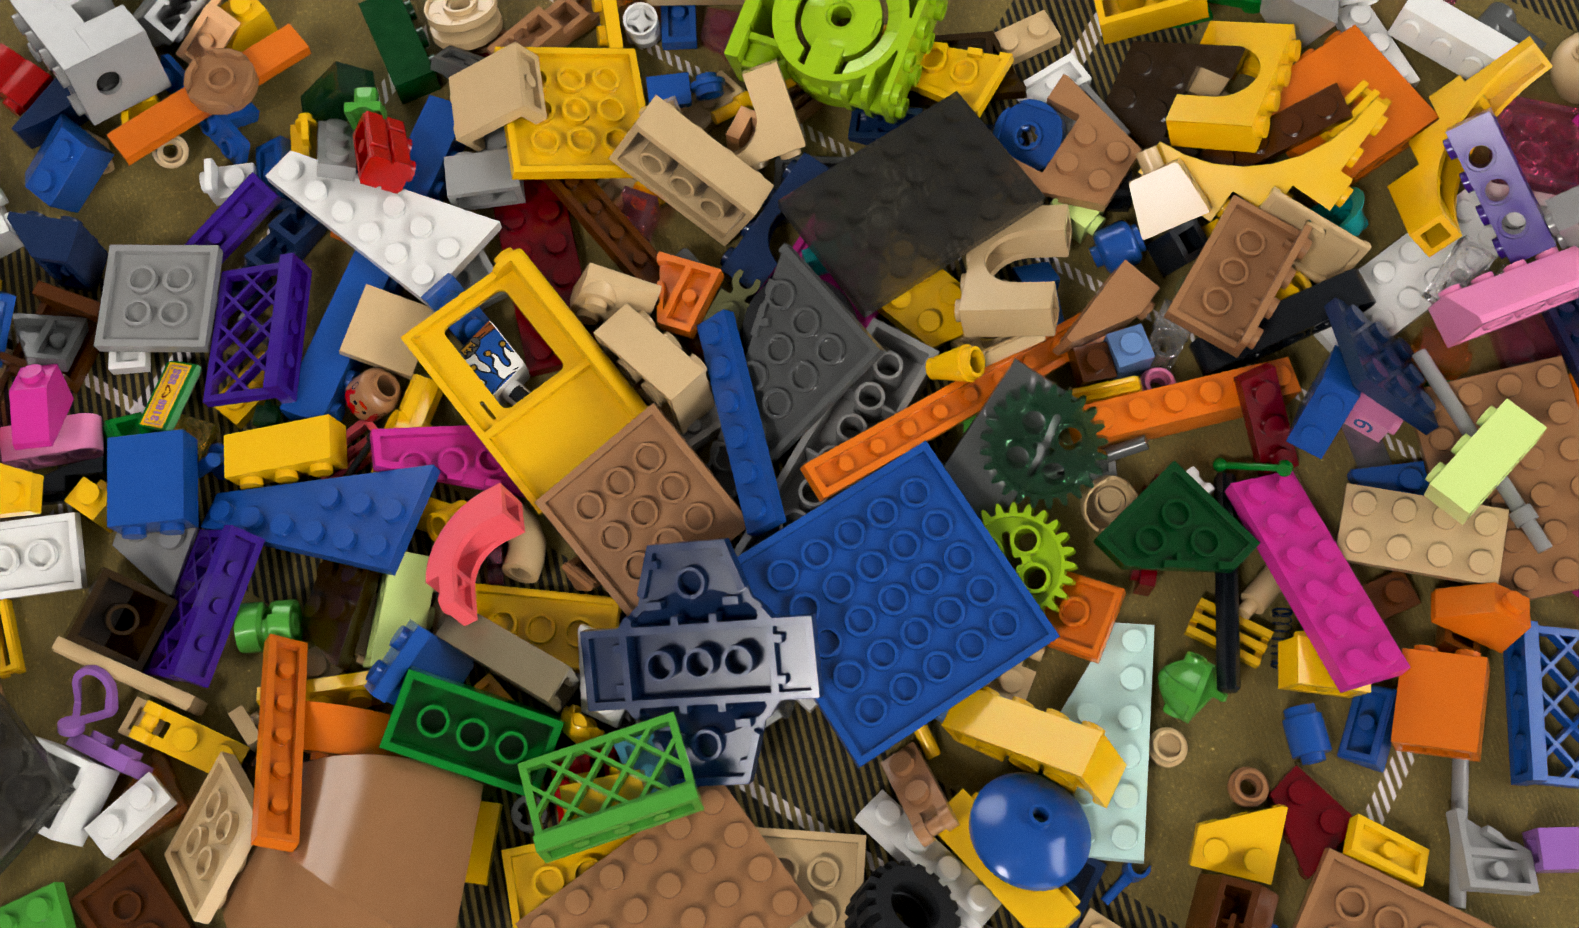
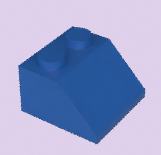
(67, 166)

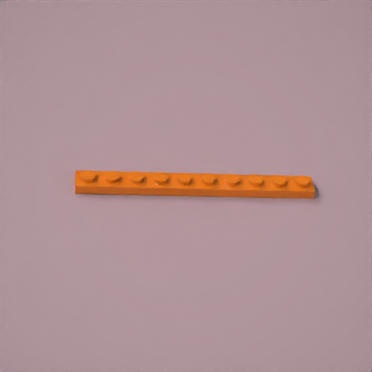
(923, 420)

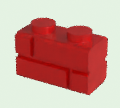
(383, 152)

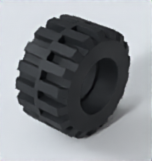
(906, 891)

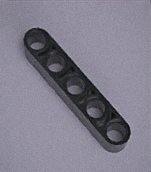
(1291, 322)

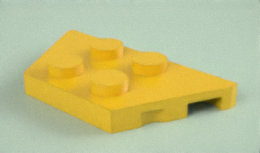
(928, 310)

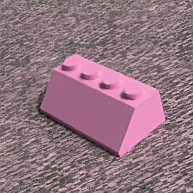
(1508, 297)

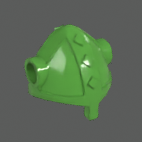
(1188, 686)

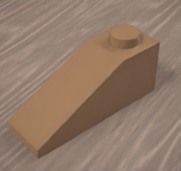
(1114, 306)

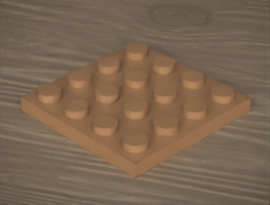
(635, 494)

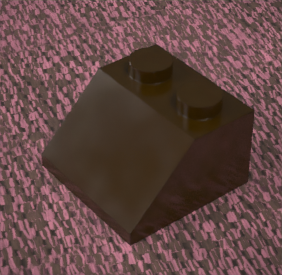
(120, 618)

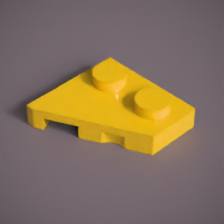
(1241, 844)

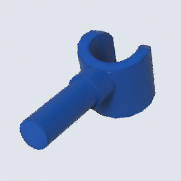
(1123, 881)

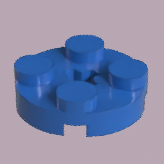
(1020, 118)

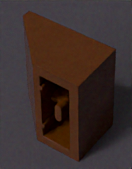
(1231, 903)

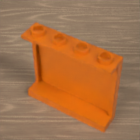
(1347, 60)

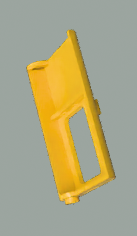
(559, 420)

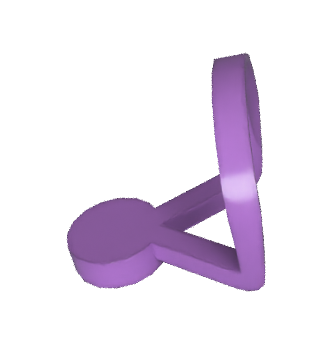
(75, 725)

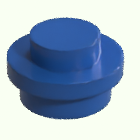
(708, 86)

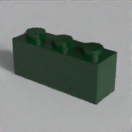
(401, 47)

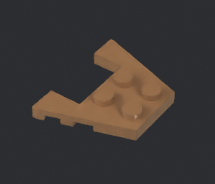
(1091, 157)

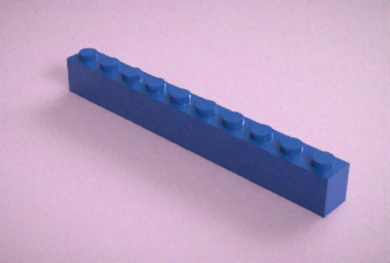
(323, 370)

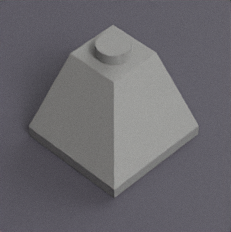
(1309, 17)

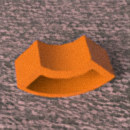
(343, 730)

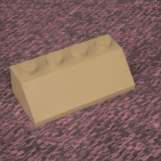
(691, 171)

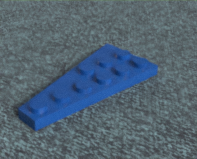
(338, 519)

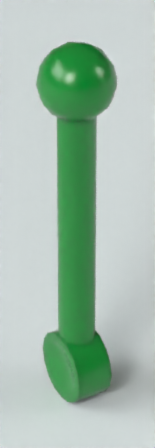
(1283, 468)

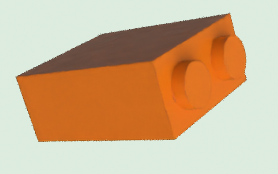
(1441, 703)

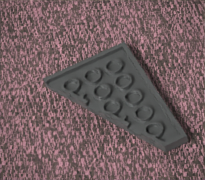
(798, 359)

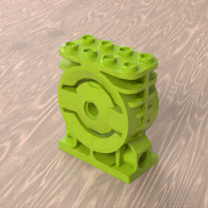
(874, 76)

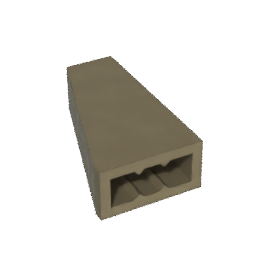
(512, 660)

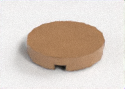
(221, 81)

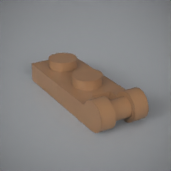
(919, 794)

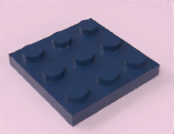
(1381, 365)

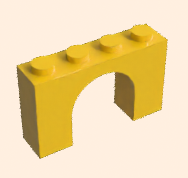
(1244, 117)

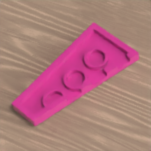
(451, 449)

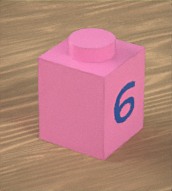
(1372, 419)

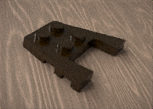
(1153, 78)

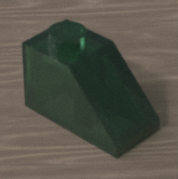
(333, 88)

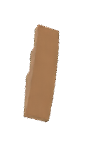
(551, 27)

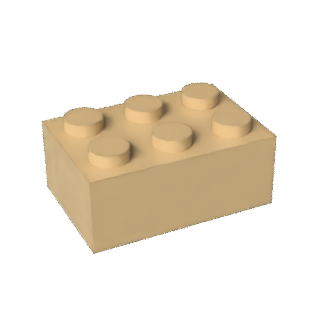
(657, 366)

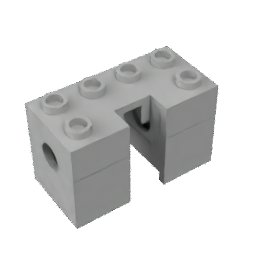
(93, 53)

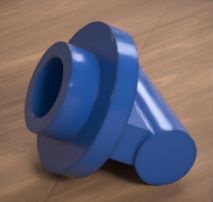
(213, 462)

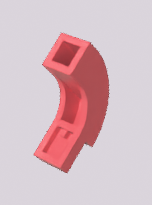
(464, 545)

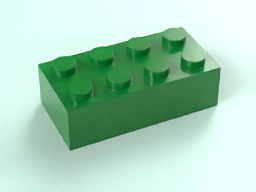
(469, 730)

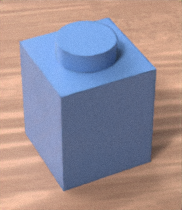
(1130, 351)

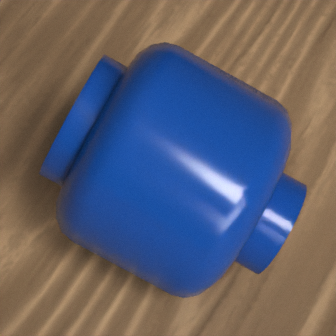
(1117, 243)

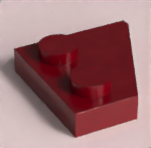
(1312, 819)

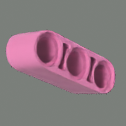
(77, 441)

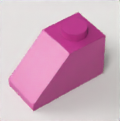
(38, 406)

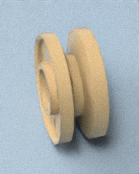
(463, 22)

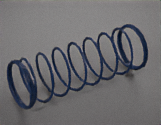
(1282, 615)

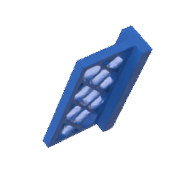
(1525, 710)

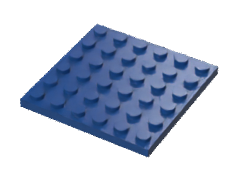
(904, 600)

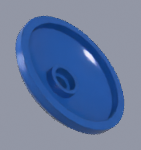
(1020, 847)

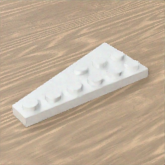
(400, 233)

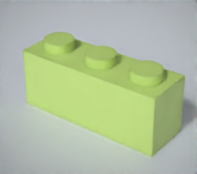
(1483, 460)
(398, 601)

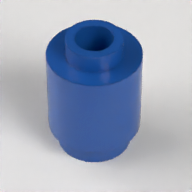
(1306, 734)

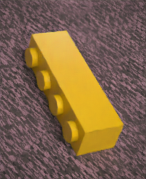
(1030, 908)

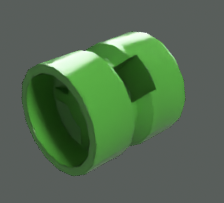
(257, 621)

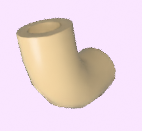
(526, 552)

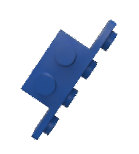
(220, 128)

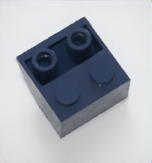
(62, 248)

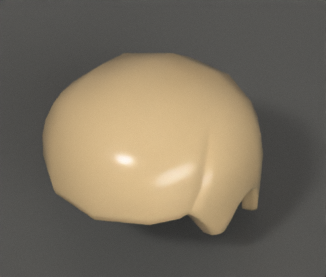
(1106, 500)

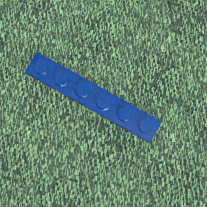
(741, 423)

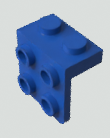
(418, 648)

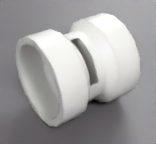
(640, 17)

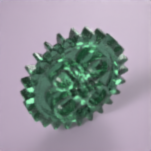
(1076, 458)

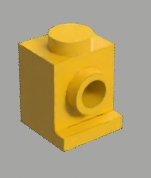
(90, 501)

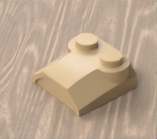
(604, 291)

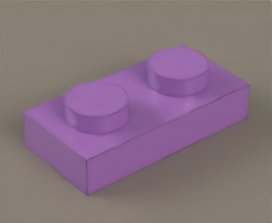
(100, 748)

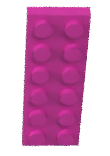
(1317, 581)

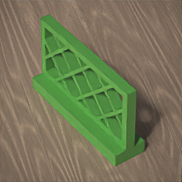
(617, 820)

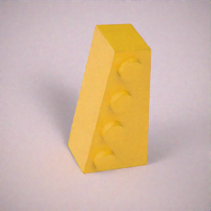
(1038, 741)

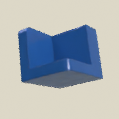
(670, 85)

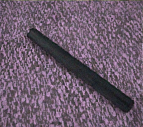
(1227, 608)

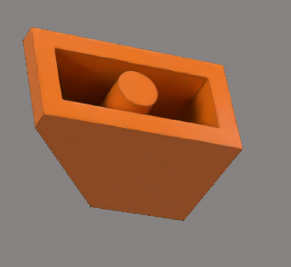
(1482, 613)

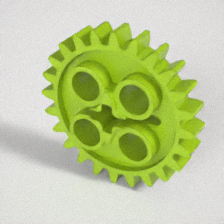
(1046, 555)

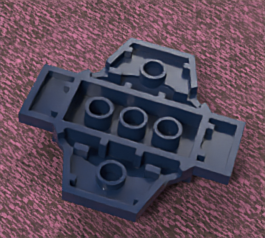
(707, 655)

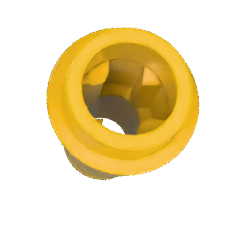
(958, 364)

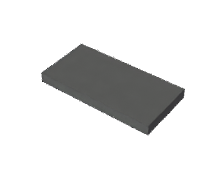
(966, 462)

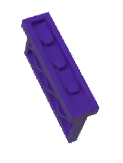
(283, 329)
(216, 601)

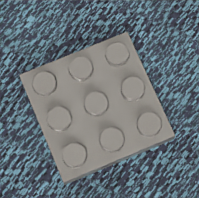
(159, 298)

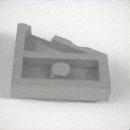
(1488, 860)

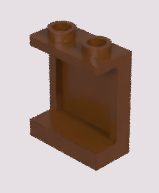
(61, 302)

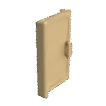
(1331, 250)

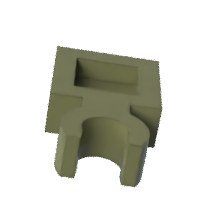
(733, 301)

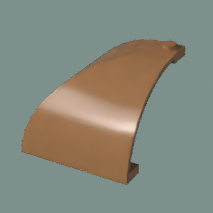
(375, 850)

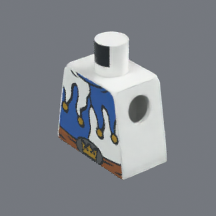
(497, 365)

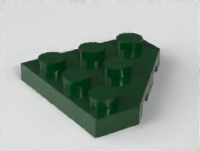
(1176, 529)

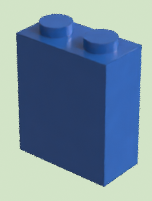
(1324, 407)
(152, 483)

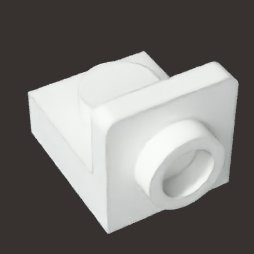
(223, 180)

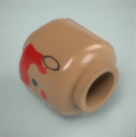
(373, 394)

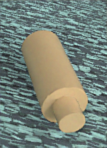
(1259, 594)

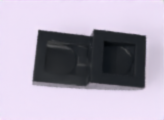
(63, 480)

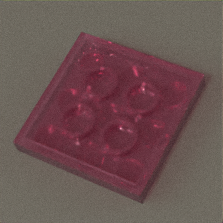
(1543, 143)

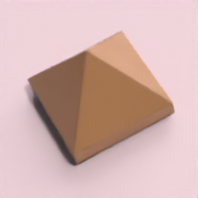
(580, 575)

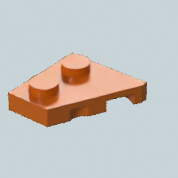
(685, 293)

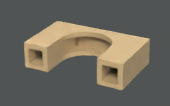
(777, 122)
(1014, 308)

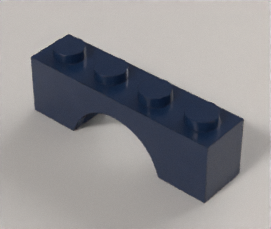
(753, 250)

